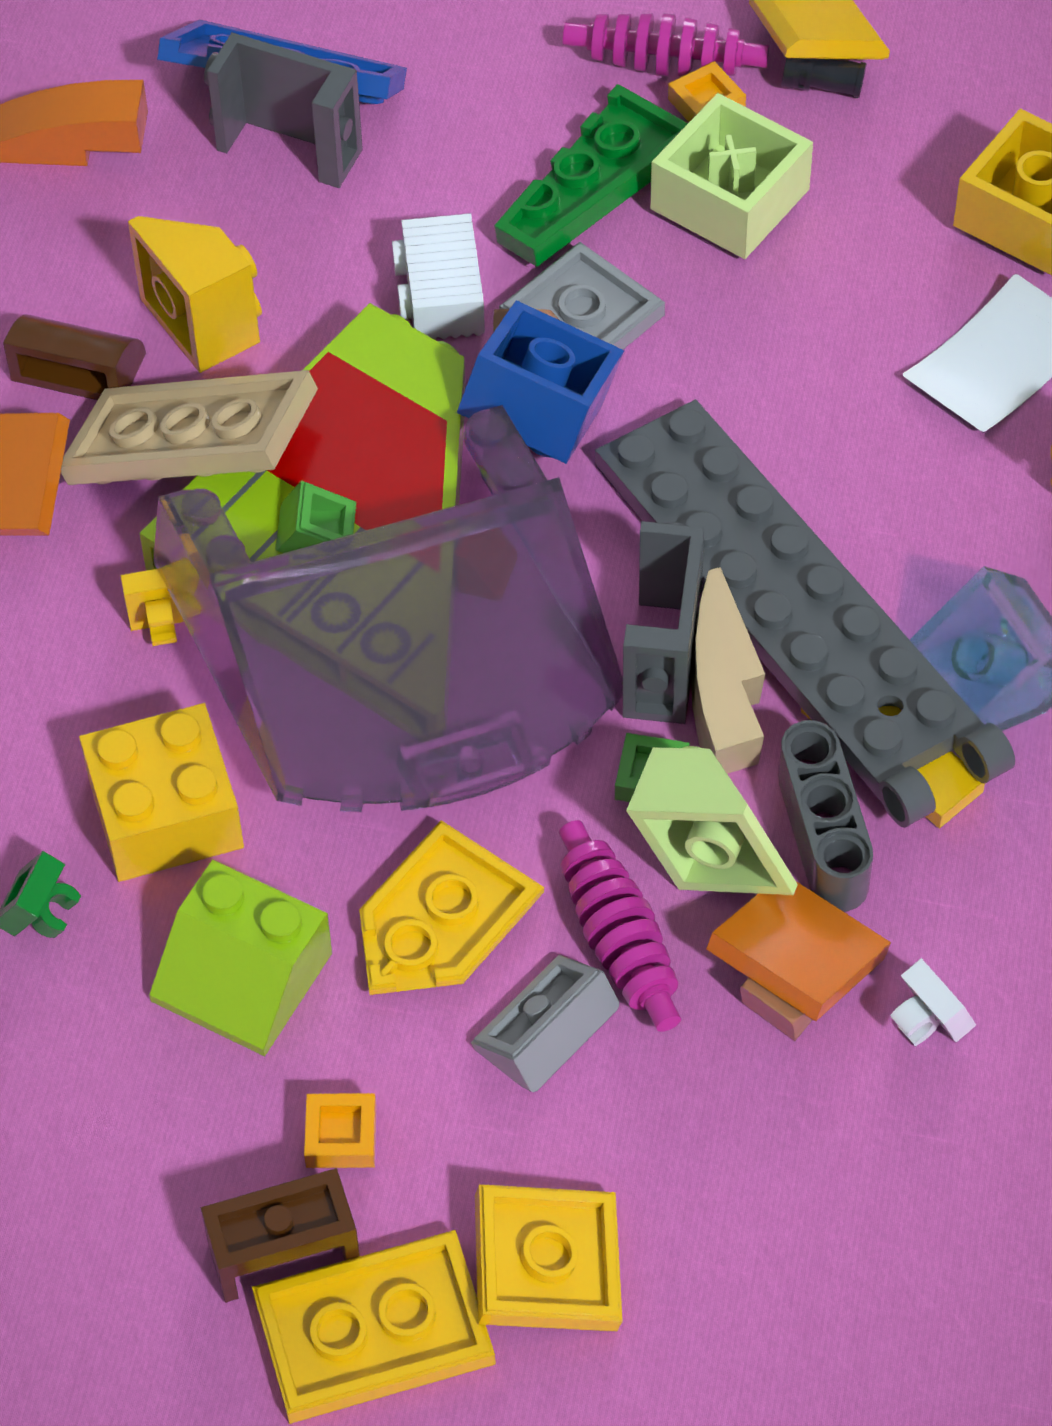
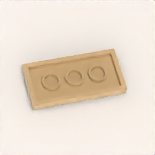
(189, 428)

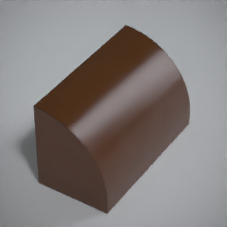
(70, 357)

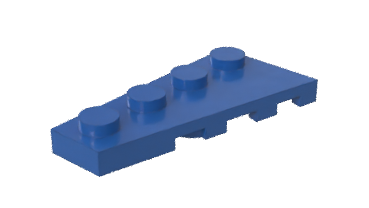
(198, 40)

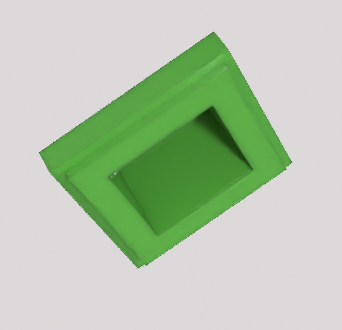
(313, 517)

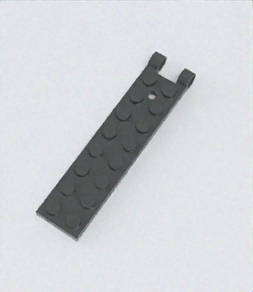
(805, 611)

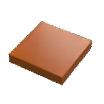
(799, 948)

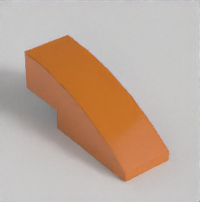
(72, 120)

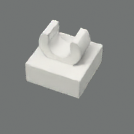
(929, 1007)

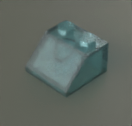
(993, 648)

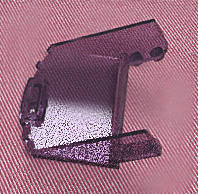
(408, 652)

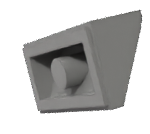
(547, 1022)

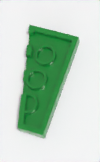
(589, 178)

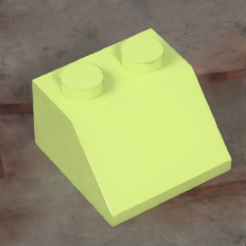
(704, 826)

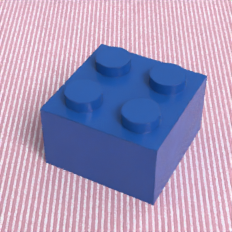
(544, 377)

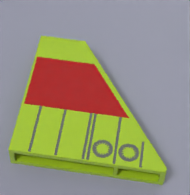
(373, 433)

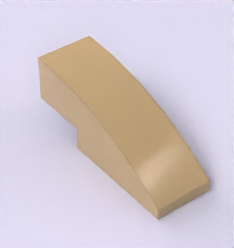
(725, 679)

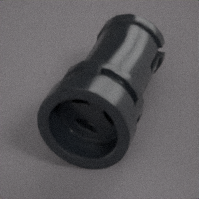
(824, 74)

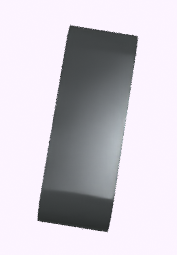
(825, 789)

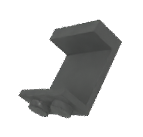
(288, 96)
(655, 658)

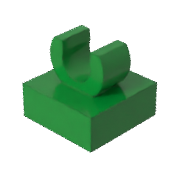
(30, 898)

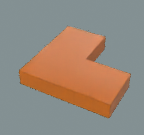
(30, 471)

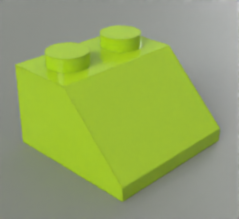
(240, 957)

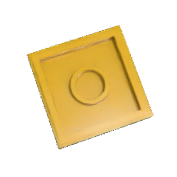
(547, 1258)

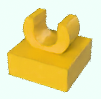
(151, 606)

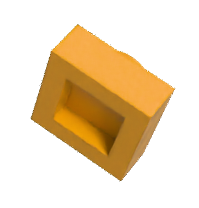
(697, 88)
(340, 1130)

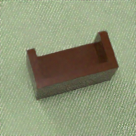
(278, 1227)

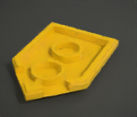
(820, 29)
(441, 913)

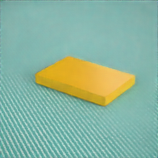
(373, 1326)

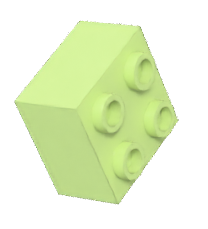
(731, 175)

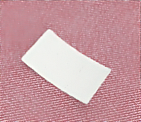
(994, 358)

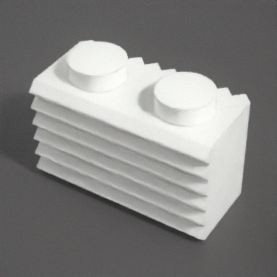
(442, 276)

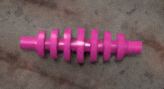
(665, 44)
(619, 925)

